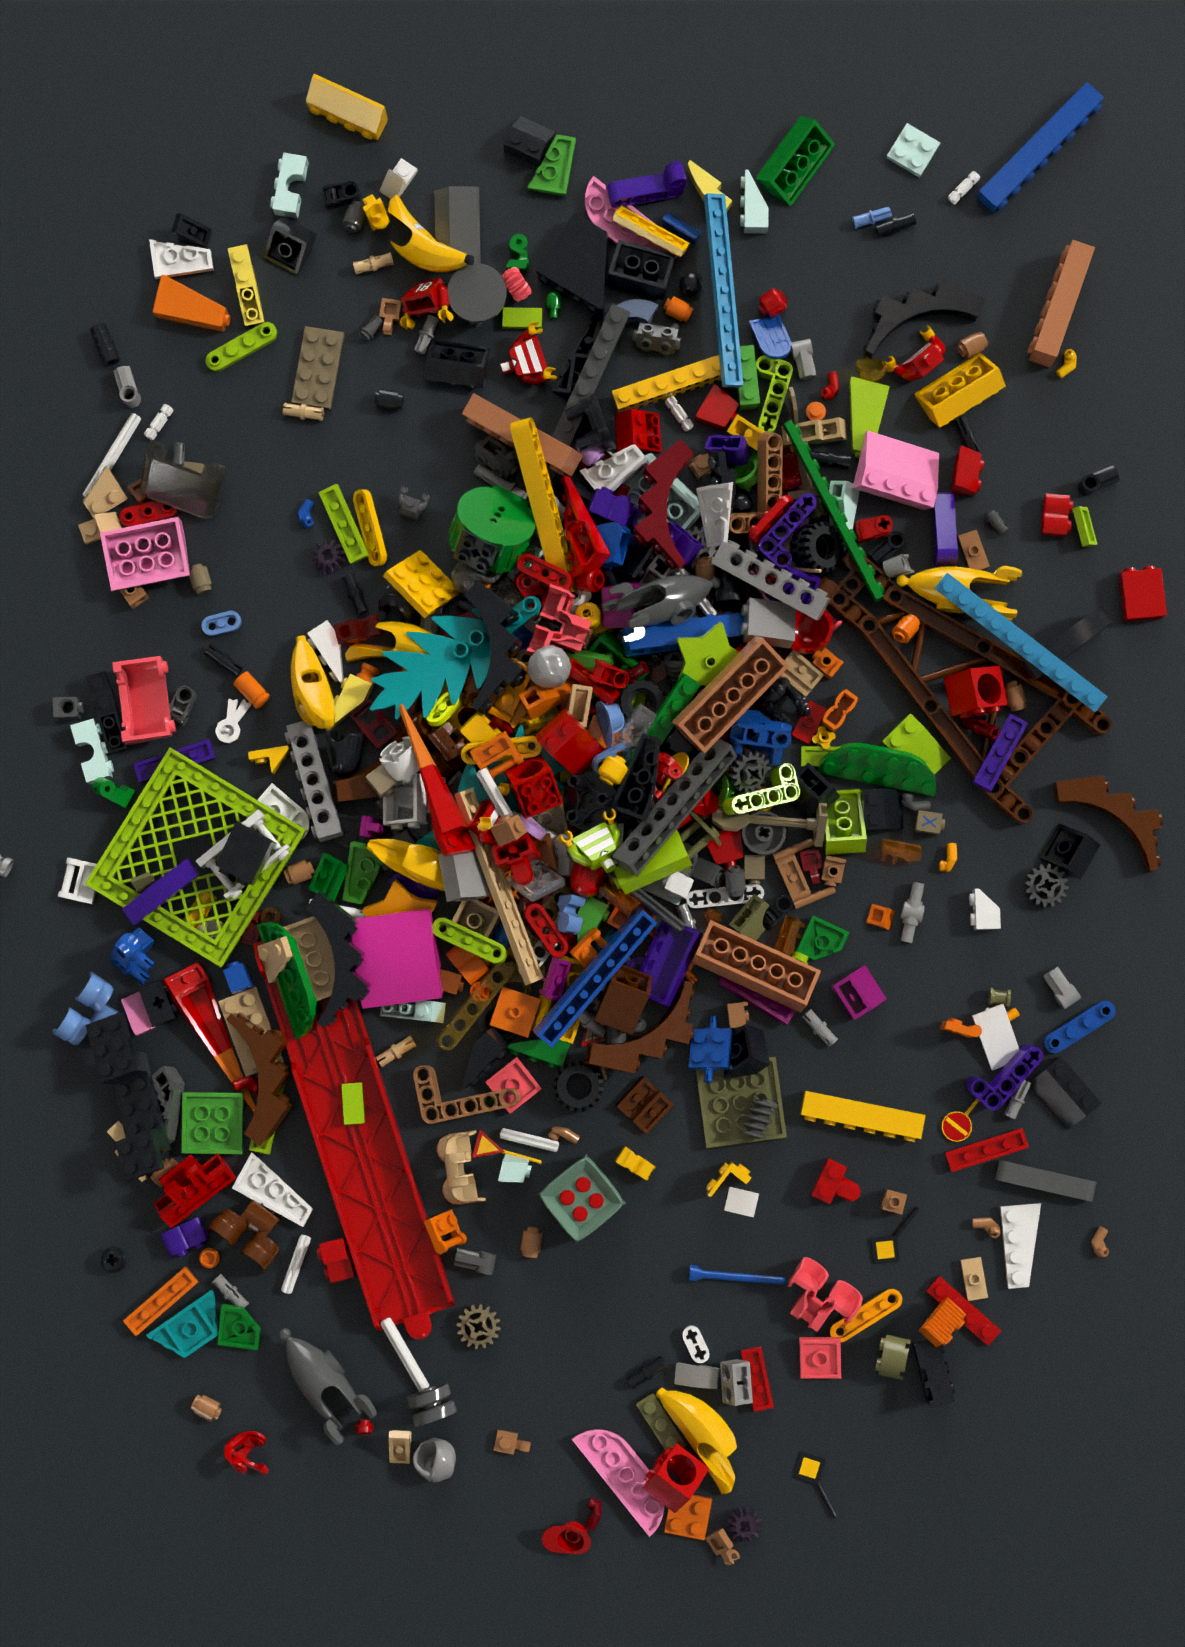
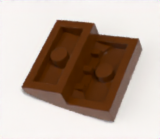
(644, 1104)

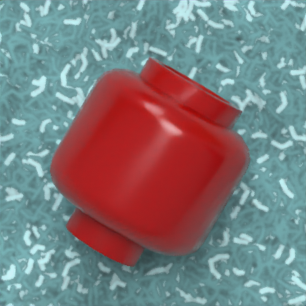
(773, 303)
(590, 581)

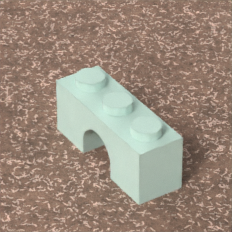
(291, 169)
(98, 766)

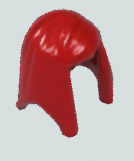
(586, 881)

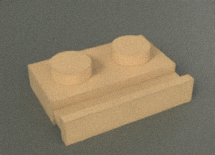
(801, 673)

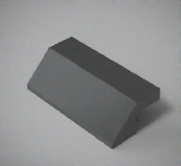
(458, 219)

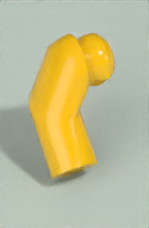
(1069, 363)

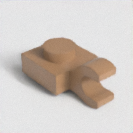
(389, 312)
(507, 1442)
(722, 1545)

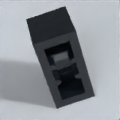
(150, 997)

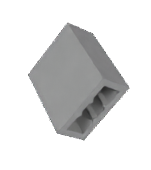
(769, 620)
(463, 877)

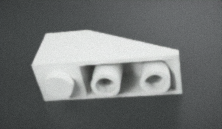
(325, 640)

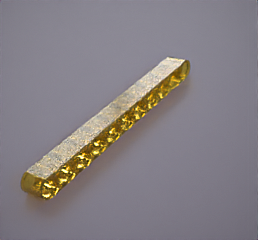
(488, 982)

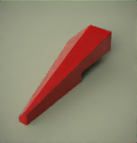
(586, 543)

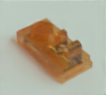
(900, 849)
(623, 902)
(788, 935)

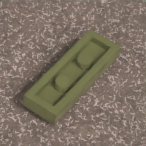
(659, 1422)

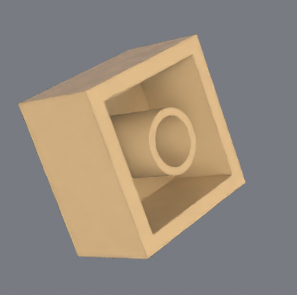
(478, 917)

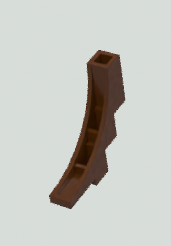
(356, 785)
(1140, 824)
(671, 1027)
(272, 1075)

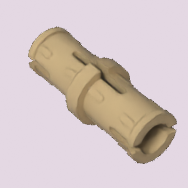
(373, 263)
(303, 411)
(395, 1051)

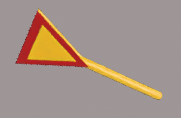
(485, 1146)

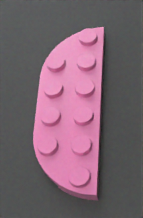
(601, 214)
(623, 1473)

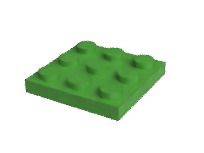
(212, 1122)

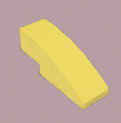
(705, 183)

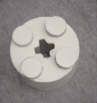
(400, 760)

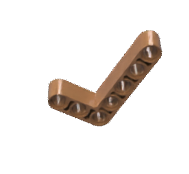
(764, 491)
(460, 1104)

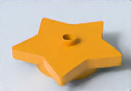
(398, 900)

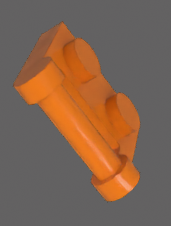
(495, 749)
(584, 951)
(955, 1026)
(441, 1225)

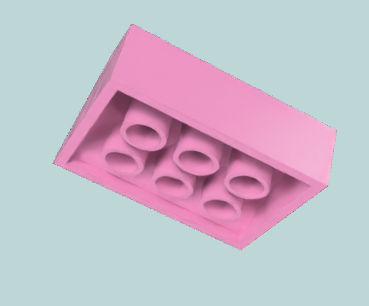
(897, 471)
(145, 553)

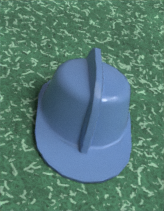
(610, 720)

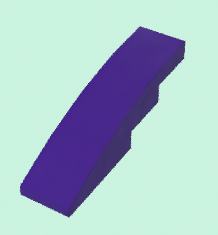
(161, 891)

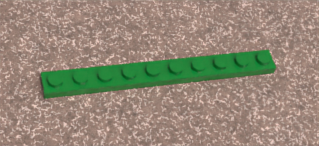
(838, 518)
(672, 706)

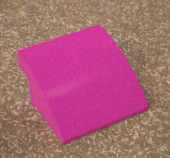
(399, 958)

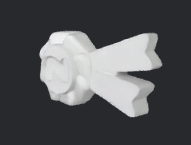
(228, 729)

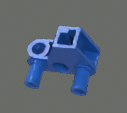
(617, 541)
(757, 726)
(130, 952)

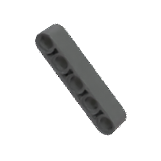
(1045, 1180)

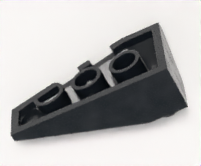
(638, 786)

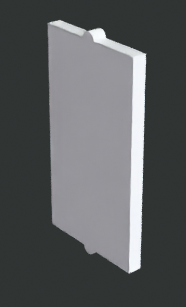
(996, 1036)

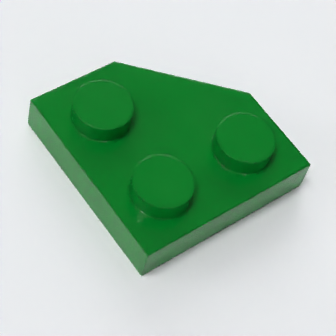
(821, 939)
(238, 1328)

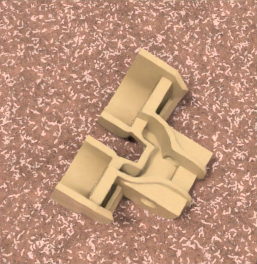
(454, 1151)

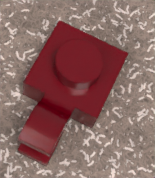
(811, 863)
(251, 934)

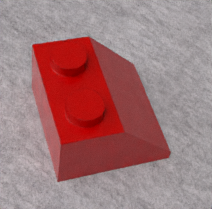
(966, 472)

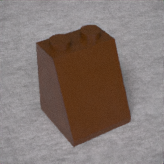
(624, 999)

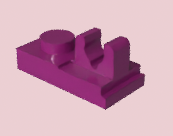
(372, 828)
(556, 979)

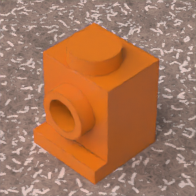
(830, 669)

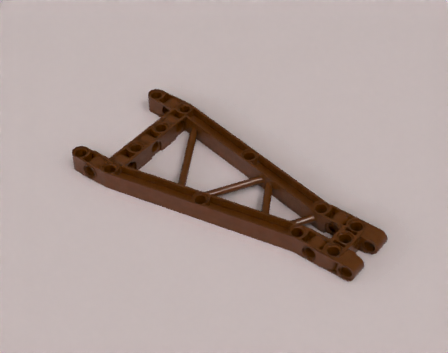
(920, 694)

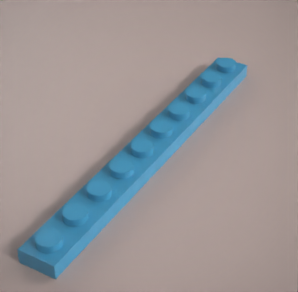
(723, 290)
(1021, 642)

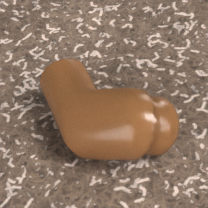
(988, 1224)

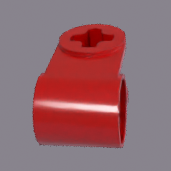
(869, 529)
(605, 674)

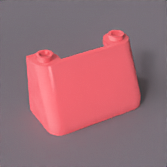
(144, 699)

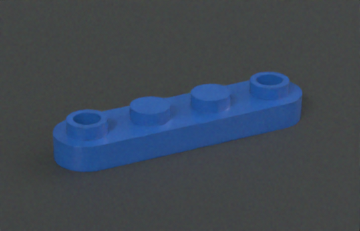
(1079, 1027)

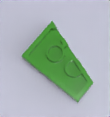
(554, 171)
(361, 873)

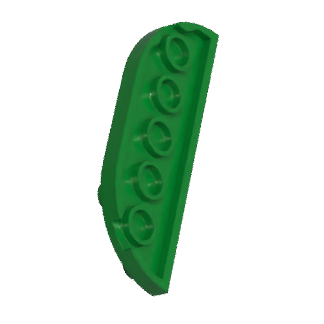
(879, 767)
(293, 983)

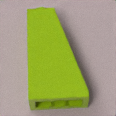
(866, 410)
(668, 860)

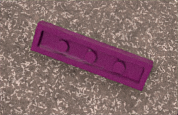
(768, 1006)

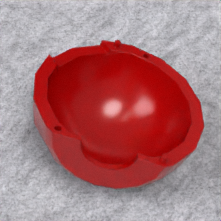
(812, 634)

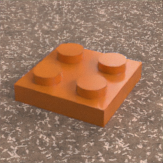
(690, 1519)

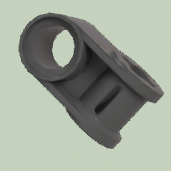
(182, 707)

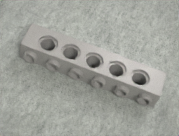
(724, 557)
(331, 828)

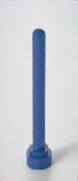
(697, 1274)

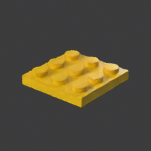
(421, 583)

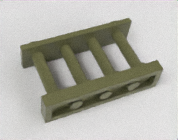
(711, 834)

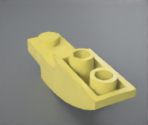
(246, 285)

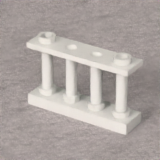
(209, 858)

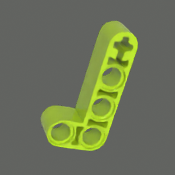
(776, 381)
(761, 797)

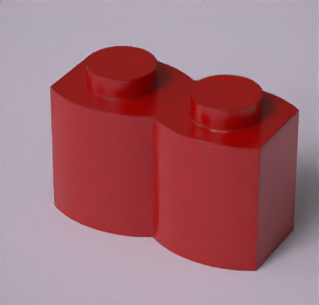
(1055, 515)

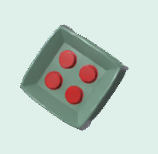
(581, 1198)

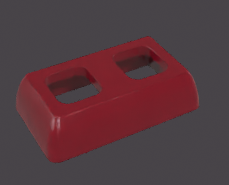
(369, 729)

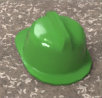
(747, 474)
(723, 788)

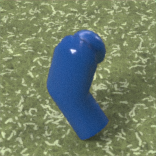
(304, 513)

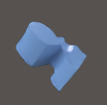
(569, 921)

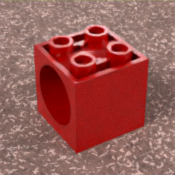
(975, 692)
(533, 786)
(688, 1469)

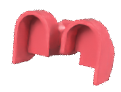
(573, 628)
(842, 1297)

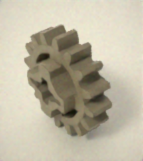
(470, 1321)

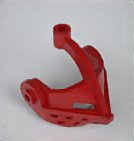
(666, 769)
(249, 1440)

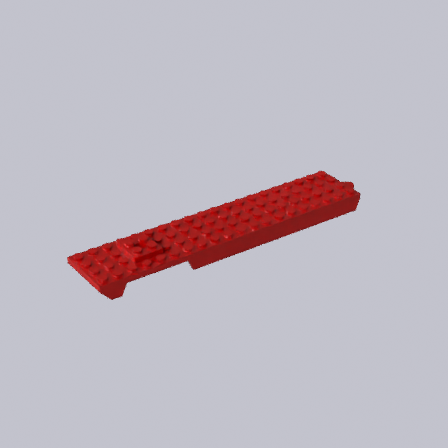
(366, 1169)

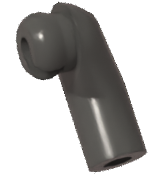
(914, 805)

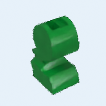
(518, 249)

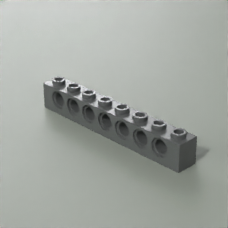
(674, 807)

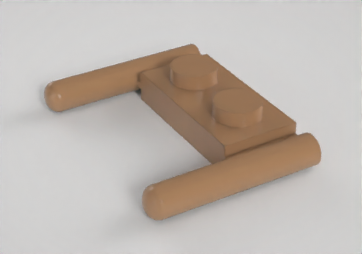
(794, 878)

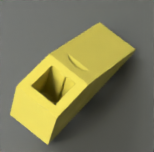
(353, 695)

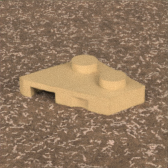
(104, 494)
(274, 957)

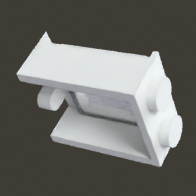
(406, 805)

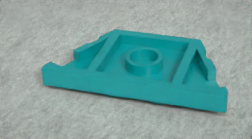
(189, 1327)

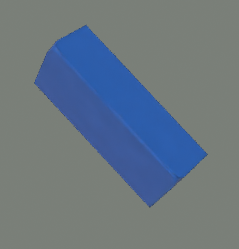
(681, 228)

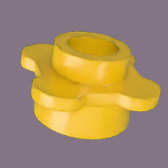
(825, 743)

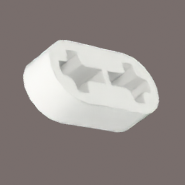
(691, 1347)

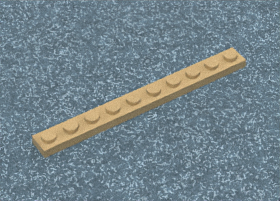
(502, 896)

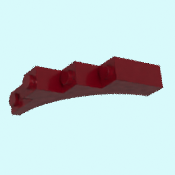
(654, 527)

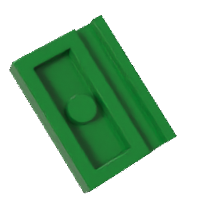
(328, 876)

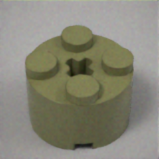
(893, 1357)

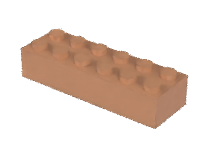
(1061, 303)
(497, 424)
(730, 694)
(756, 966)

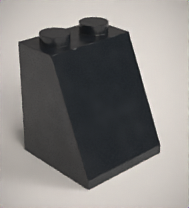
(245, 854)

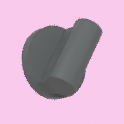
(640, 1028)

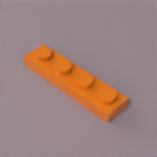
(160, 1301)

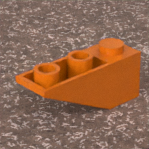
(540, 700)

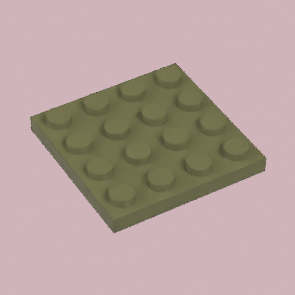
(728, 1102)

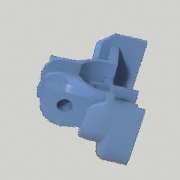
(93, 995)

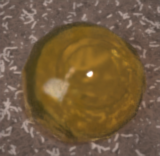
(871, 369)

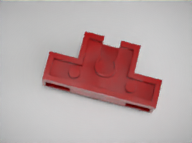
(190, 1186)

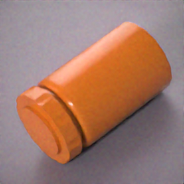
(251, 690)

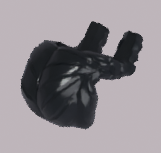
(394, 598)
(777, 690)

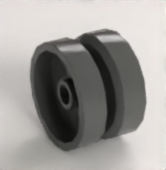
(763, 845)
(431, 1404)

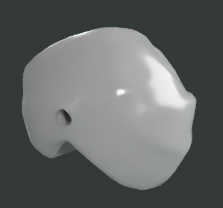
(549, 667)
(435, 1459)

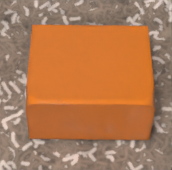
(880, 916)

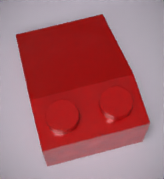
(569, 742)

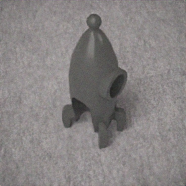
(666, 600)
(313, 1373)

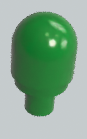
(553, 303)

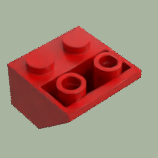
(638, 428)

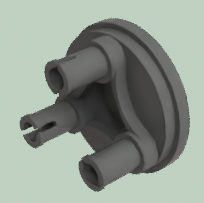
(477, 293)

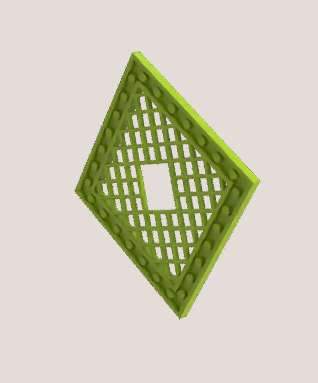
(132, 828)

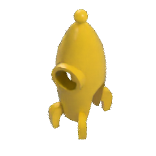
(925, 582)

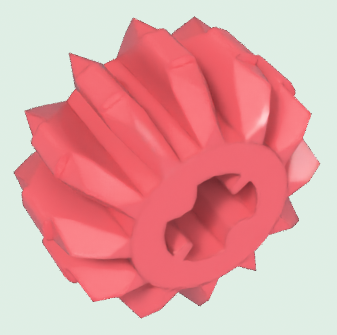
(516, 284)

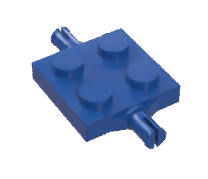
(710, 1049)

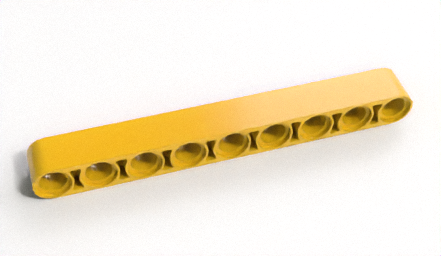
(541, 495)

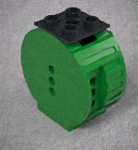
(491, 529)

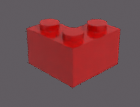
(337, 1258)

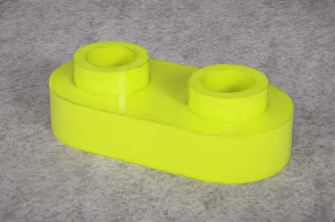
(442, 710)

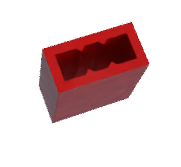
(1142, 594)

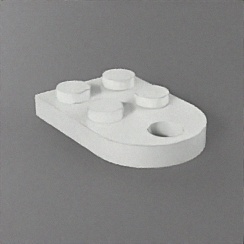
(281, 803)

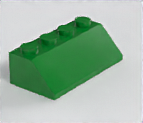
(795, 160)

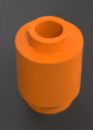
(678, 309)
(906, 628)

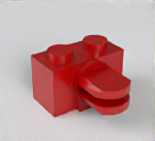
(517, 857)
(831, 1183)

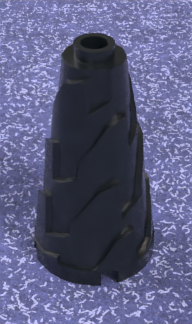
(733, 590)

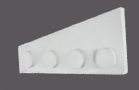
(266, 1187)

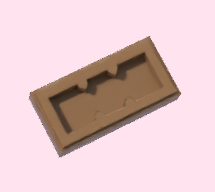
(973, 550)

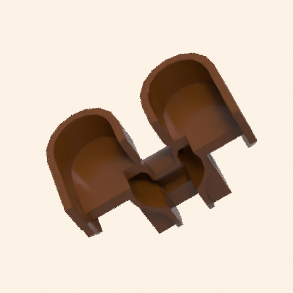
(446, 751)
(259, 1222)

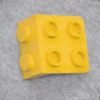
(739, 1171)

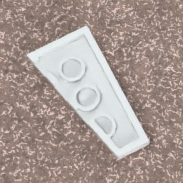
(1019, 1237)

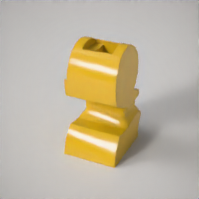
(634, 1163)

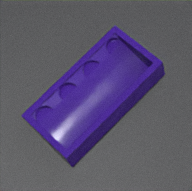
(669, 960)

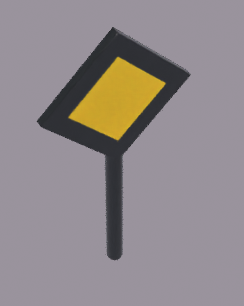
(886, 1248)
(810, 1469)

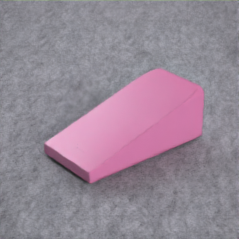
(137, 1014)

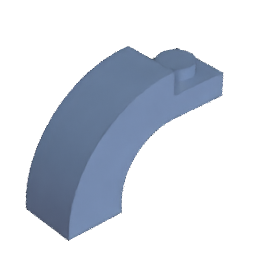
(641, 310)

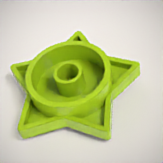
(699, 649)

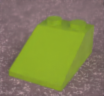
(915, 739)
(845, 824)

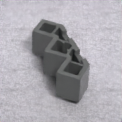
(169, 1089)

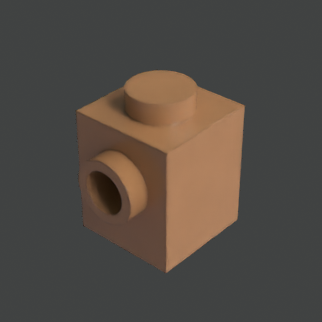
(508, 829)

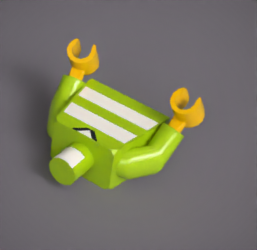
(595, 846)

